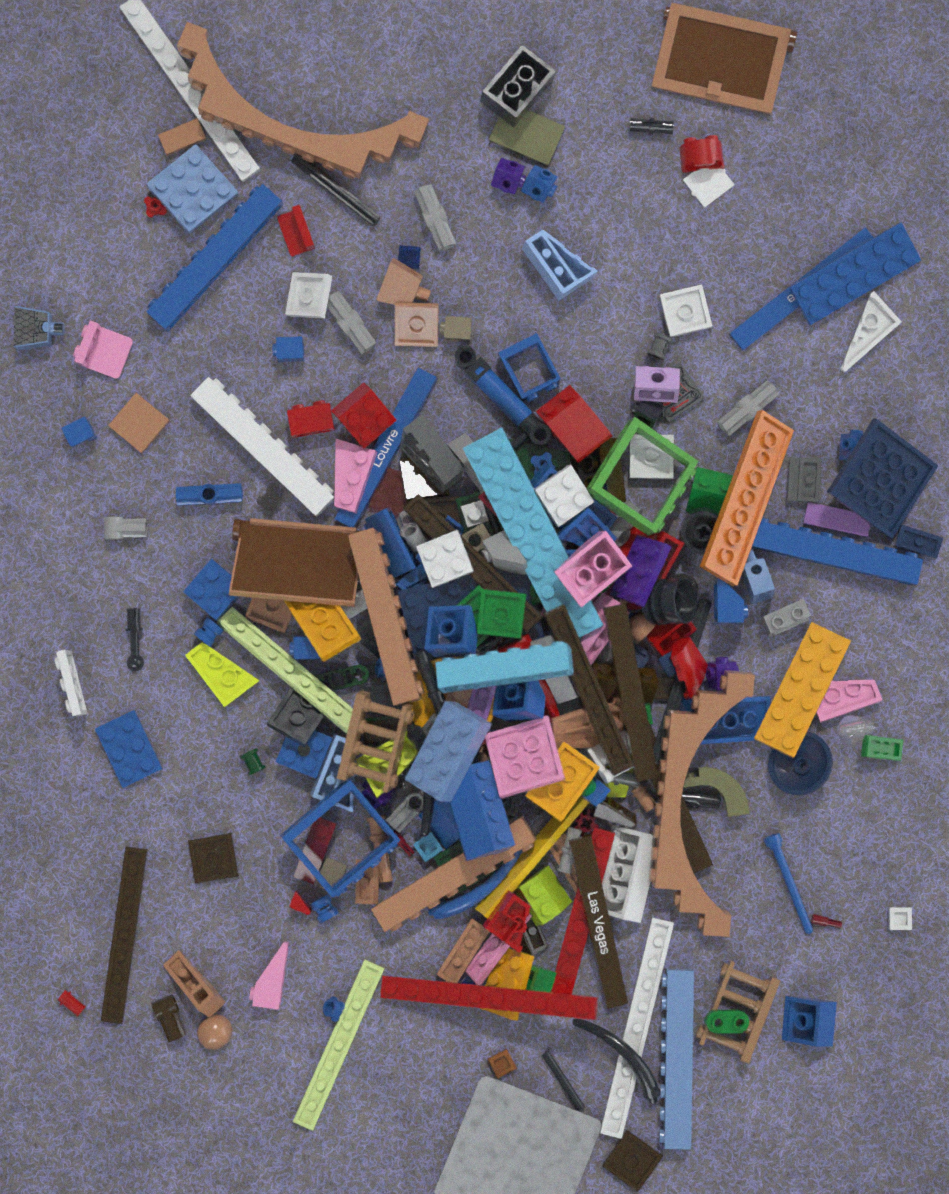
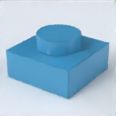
(428, 847)

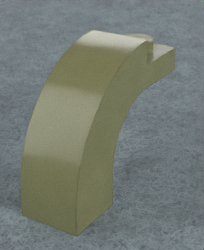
(730, 790)

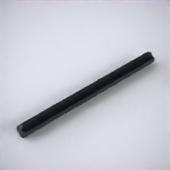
(679, 686)

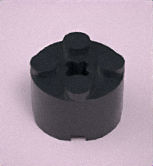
(692, 522)

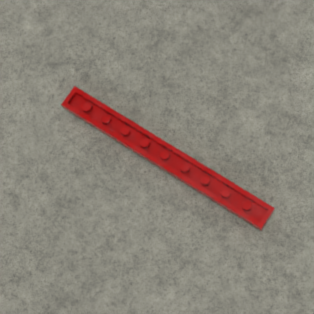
(489, 997)

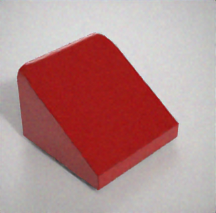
(299, 904)

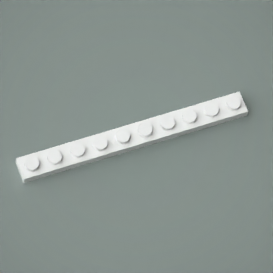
(178, 73)
(637, 1025)

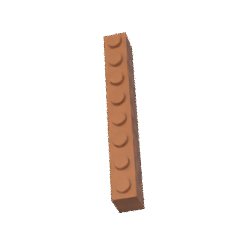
(385, 617)
(446, 880)

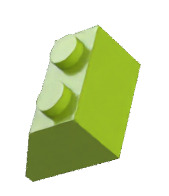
(544, 895)

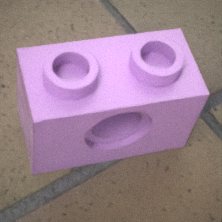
(656, 384)

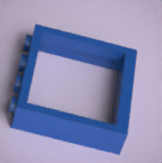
(317, 811)

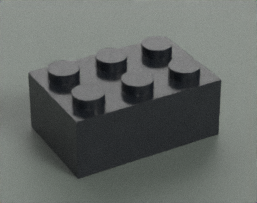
(517, 86)

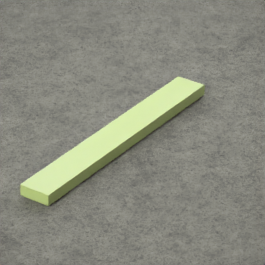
(286, 668)
(338, 1045)

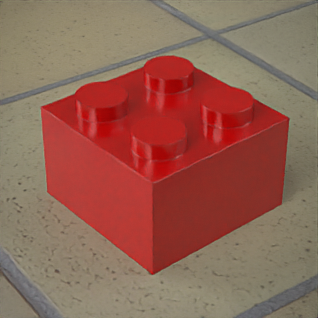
(363, 415)

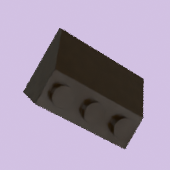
(590, 464)

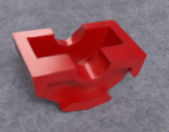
(701, 154)

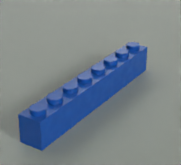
(215, 257)
(838, 553)

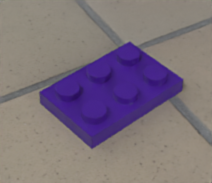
(647, 560)

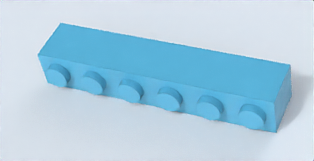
(504, 667)

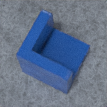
(79, 431)

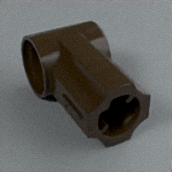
(168, 1014)

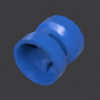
(208, 631)
(325, 913)

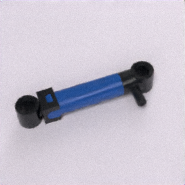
(504, 398)

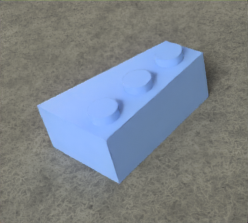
(557, 265)
(328, 773)

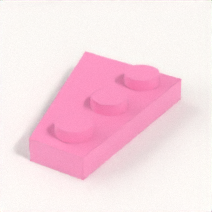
(352, 473)
(847, 697)

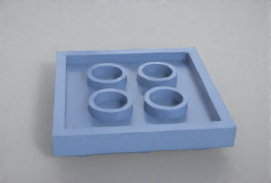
(192, 189)

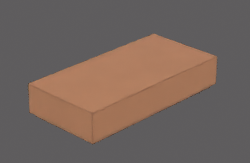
(182, 137)

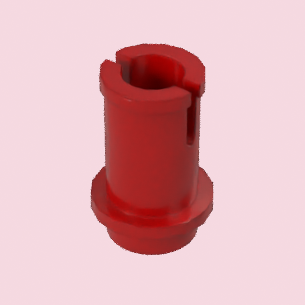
(71, 1003)

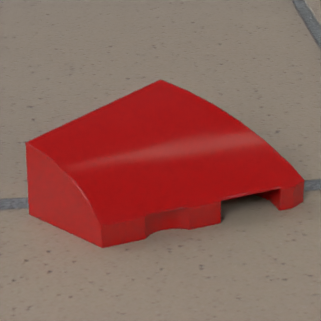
(689, 665)
(509, 920)

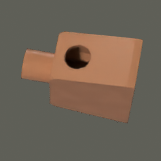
(402, 285)

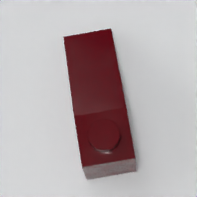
(316, 847)

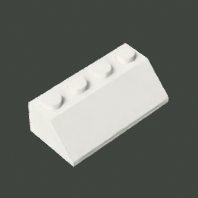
(627, 873)

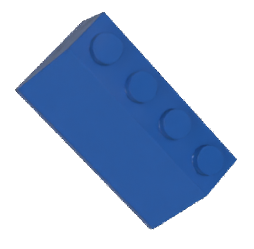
(481, 814)

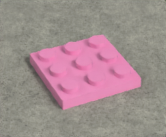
(524, 757)

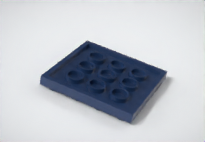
(882, 478)

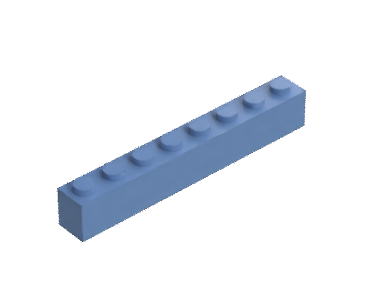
(677, 1059)

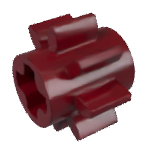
(592, 824)

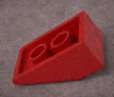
(573, 423)

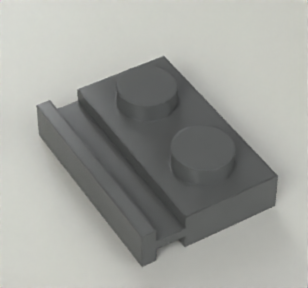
(804, 479)

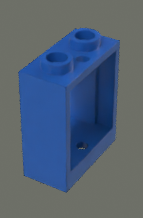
(518, 349)

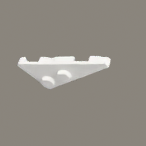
(873, 326)

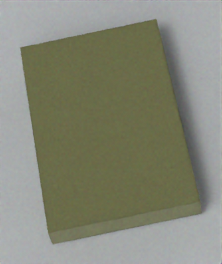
(531, 137)

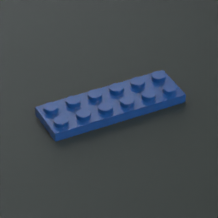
(855, 273)

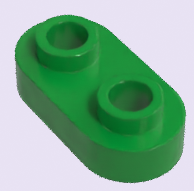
(727, 1021)

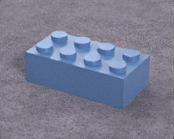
(448, 751)

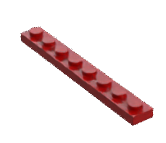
(577, 928)

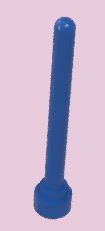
(774, 844)

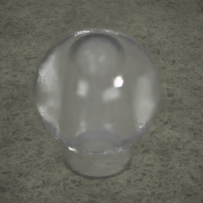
(853, 729)

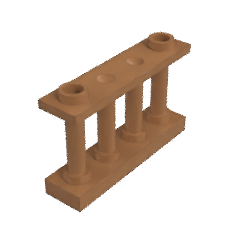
(354, 747)
(759, 1007)

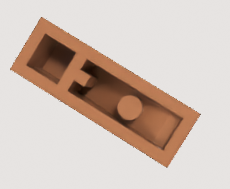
(194, 984)

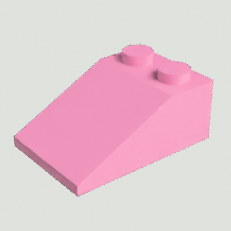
(592, 567)

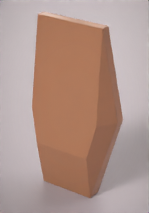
(577, 730)

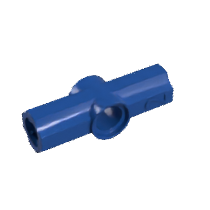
(195, 494)

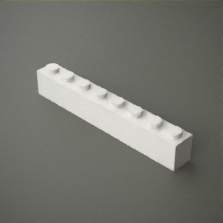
(262, 446)

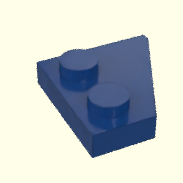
(583, 527)

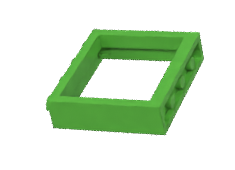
(618, 507)

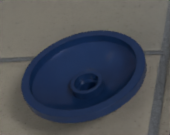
(788, 773)

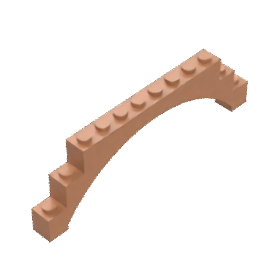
(339, 152)
(683, 736)

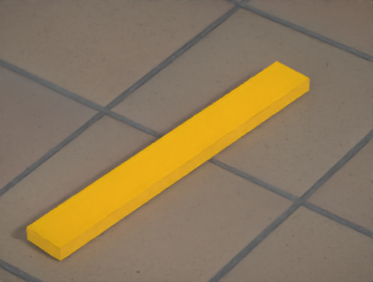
(531, 857)

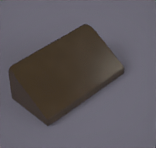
(533, 939)

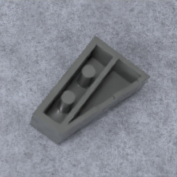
(431, 453)

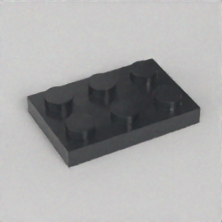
(296, 717)

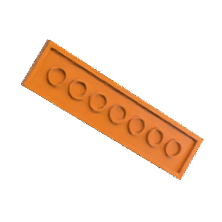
(746, 498)

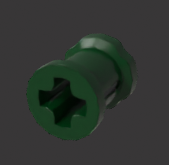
(252, 761)

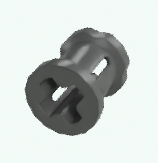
(659, 346)

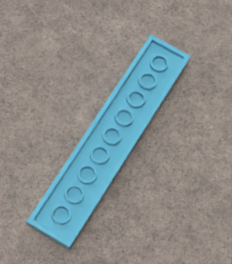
(527, 524)

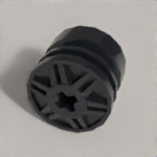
(671, 602)

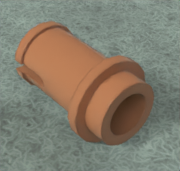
(643, 797)

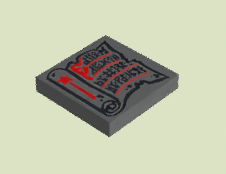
(688, 396)

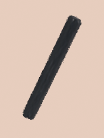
(336, 190)

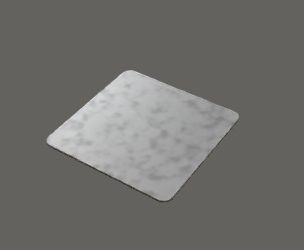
(517, 1144)

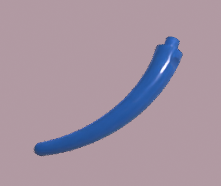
(458, 905)

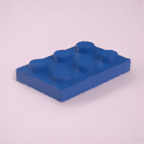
(128, 748)

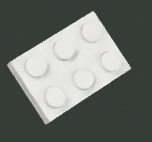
(70, 683)

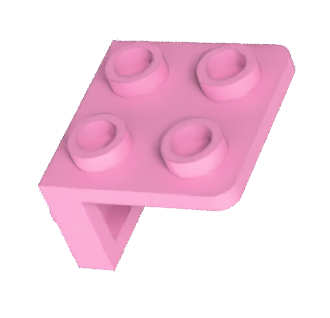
(102, 350)

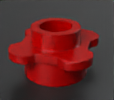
(151, 211)

